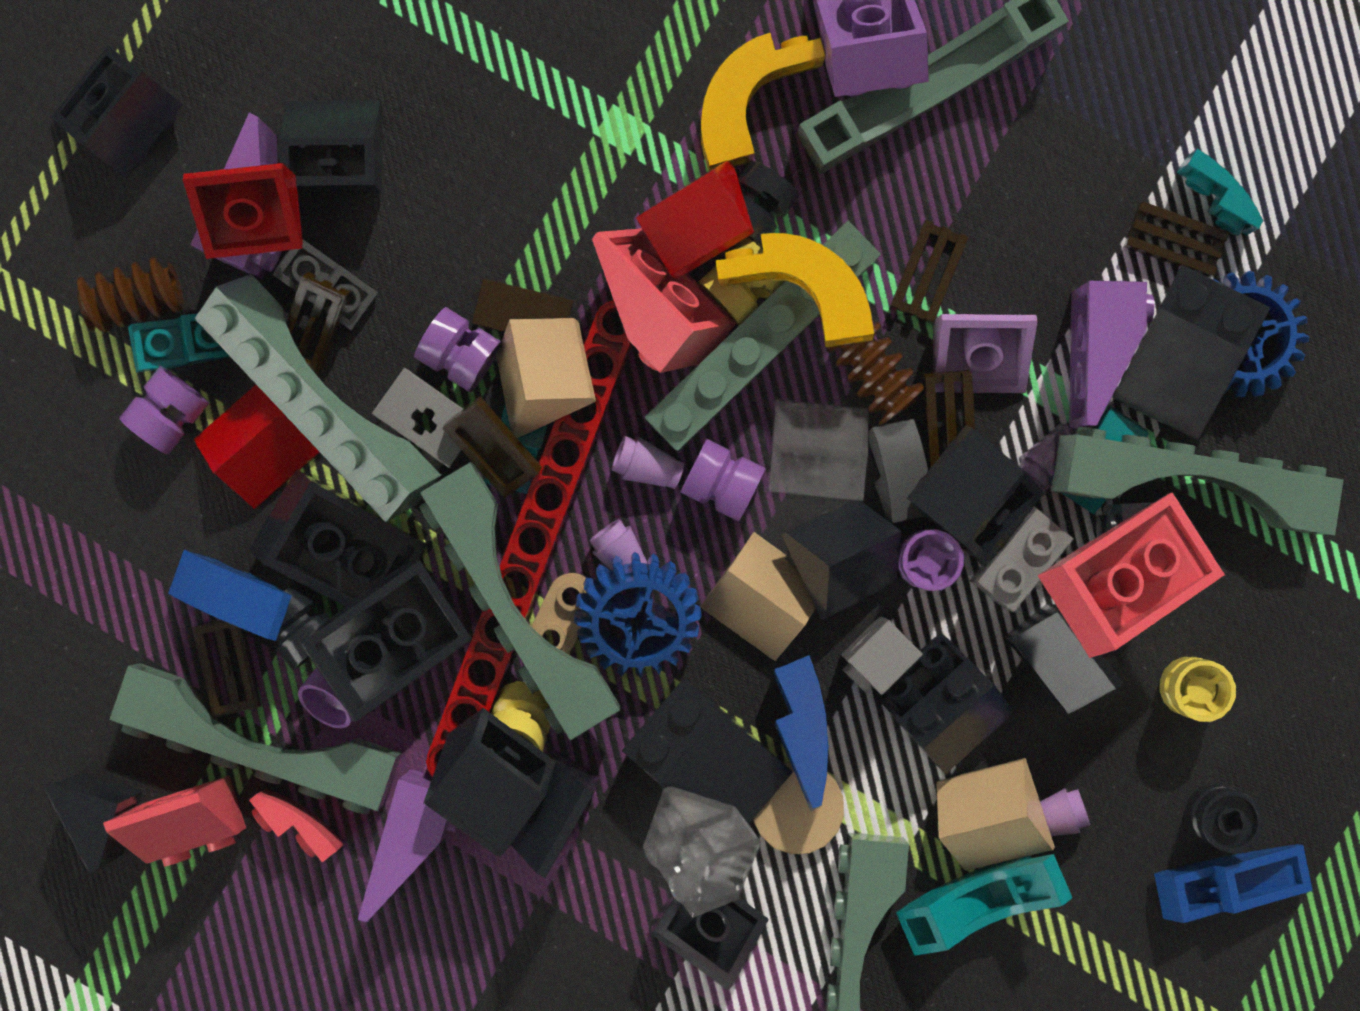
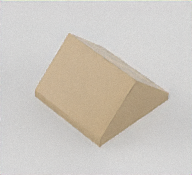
(543, 372)
(761, 598)
(992, 815)

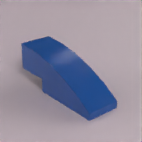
(230, 594)
(805, 729)
(1232, 883)

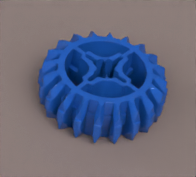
(1282, 324)
(670, 628)

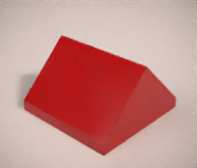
(245, 210)
(698, 220)
(254, 447)

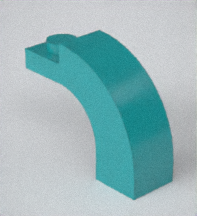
(981, 898)

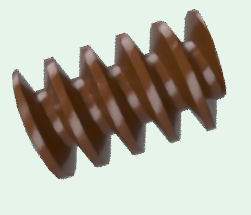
(129, 296)
(879, 375)

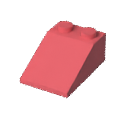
(663, 317)
(1131, 576)
(180, 822)

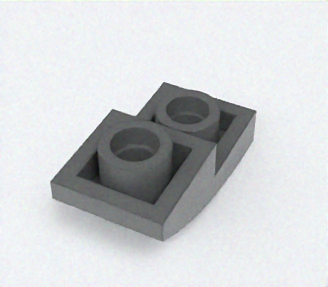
(309, 259)
(901, 466)

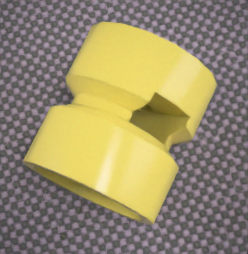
(739, 299)
(1197, 688)
(523, 712)

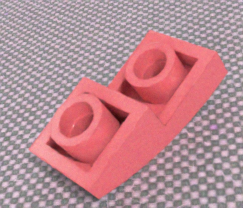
(280, 813)

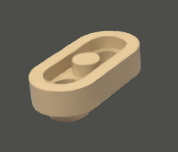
(558, 615)

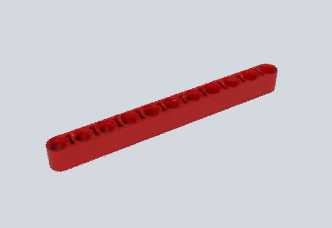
(549, 522)

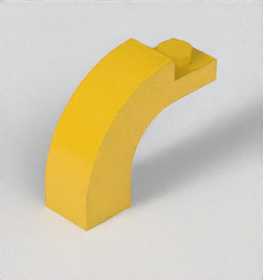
(734, 84)
(814, 268)

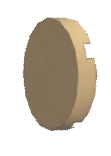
(792, 826)

